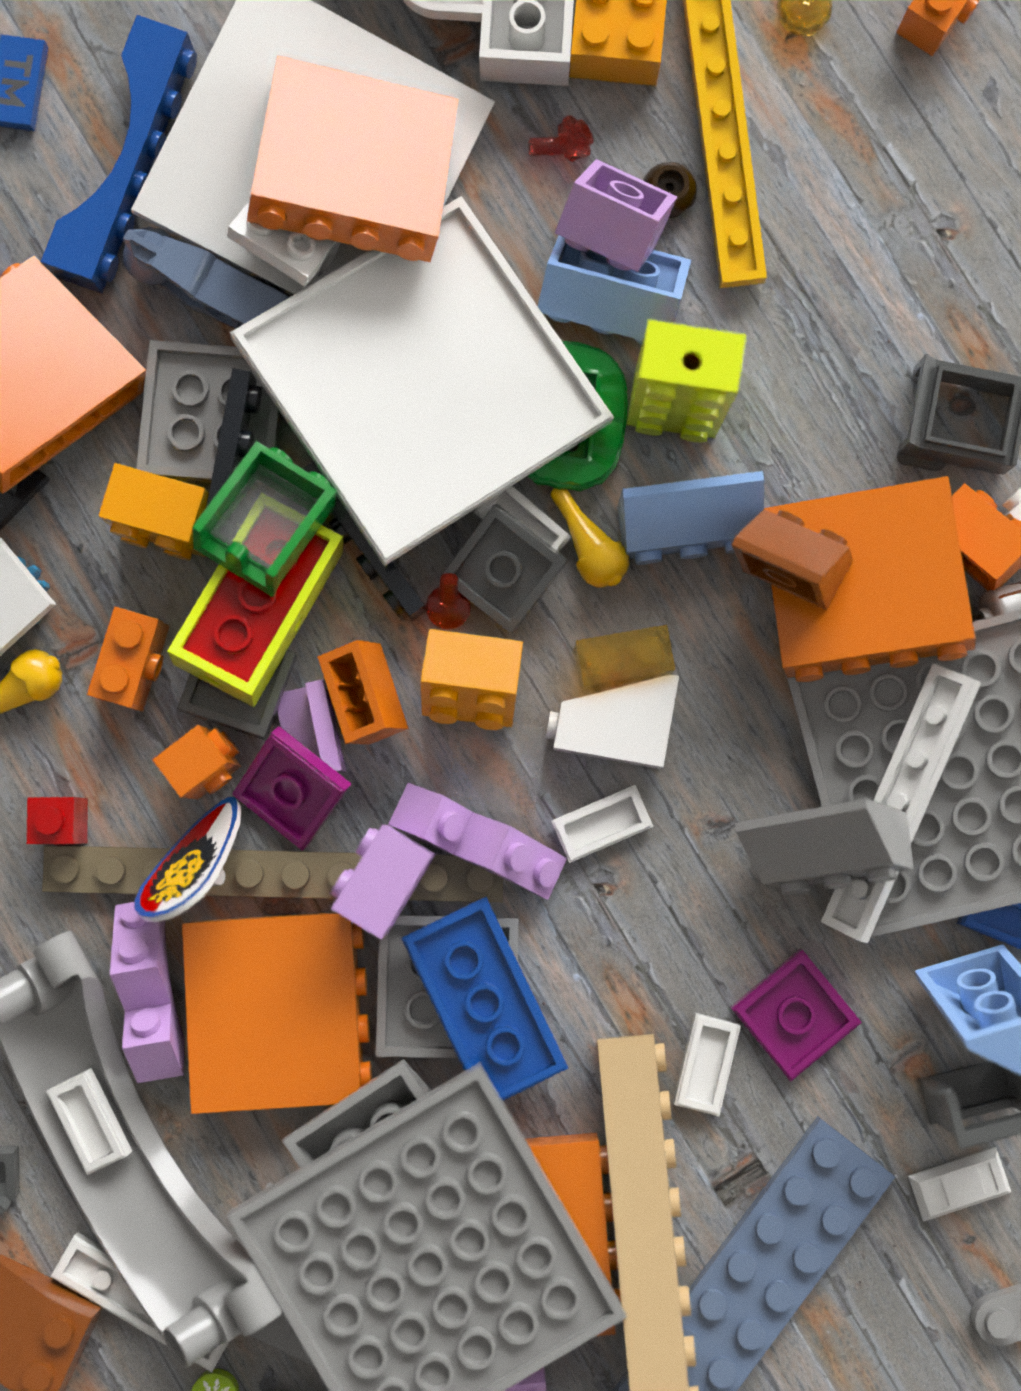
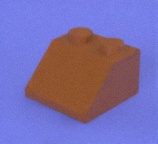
(793, 557)

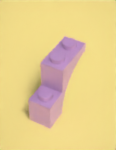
(478, 840)
(142, 981)

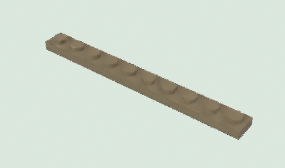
(255, 873)

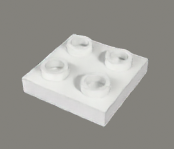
(285, 250)

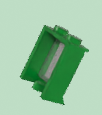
(264, 517)

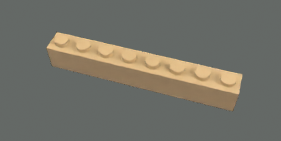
(645, 1214)

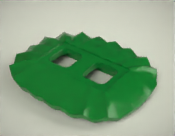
(600, 452)

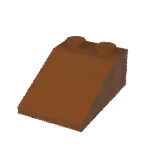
(40, 1329)

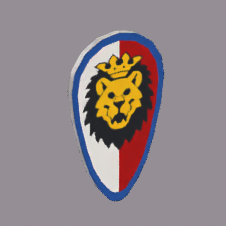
(190, 864)

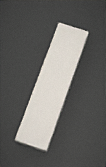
(92, 1275)

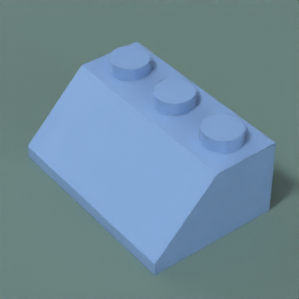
(611, 300)
(688, 515)
(980, 1002)

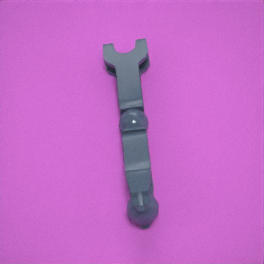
(196, 277)

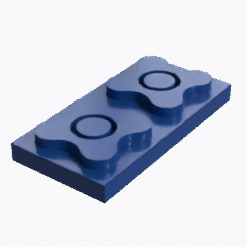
(485, 999)

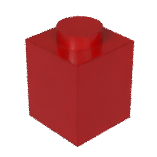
(57, 820)

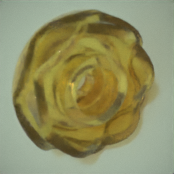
(802, 20)

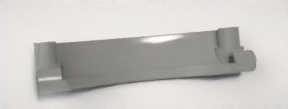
(142, 1209)

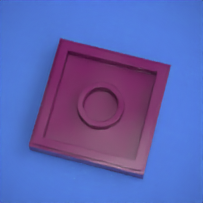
(291, 788)
(795, 1014)

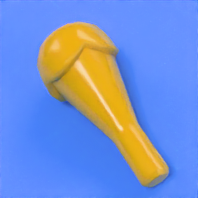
(599, 557)
(31, 678)

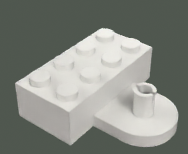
(518, 37)

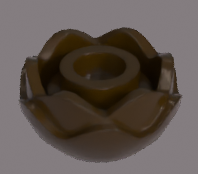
(680, 179)

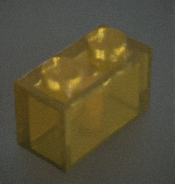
(624, 657)

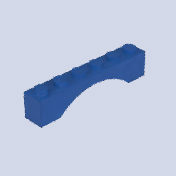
(89, 238)

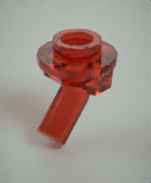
(573, 141)
(446, 605)

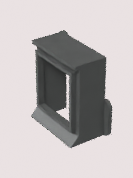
(933, 453)
(970, 1093)

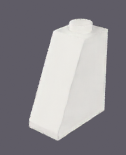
(619, 723)

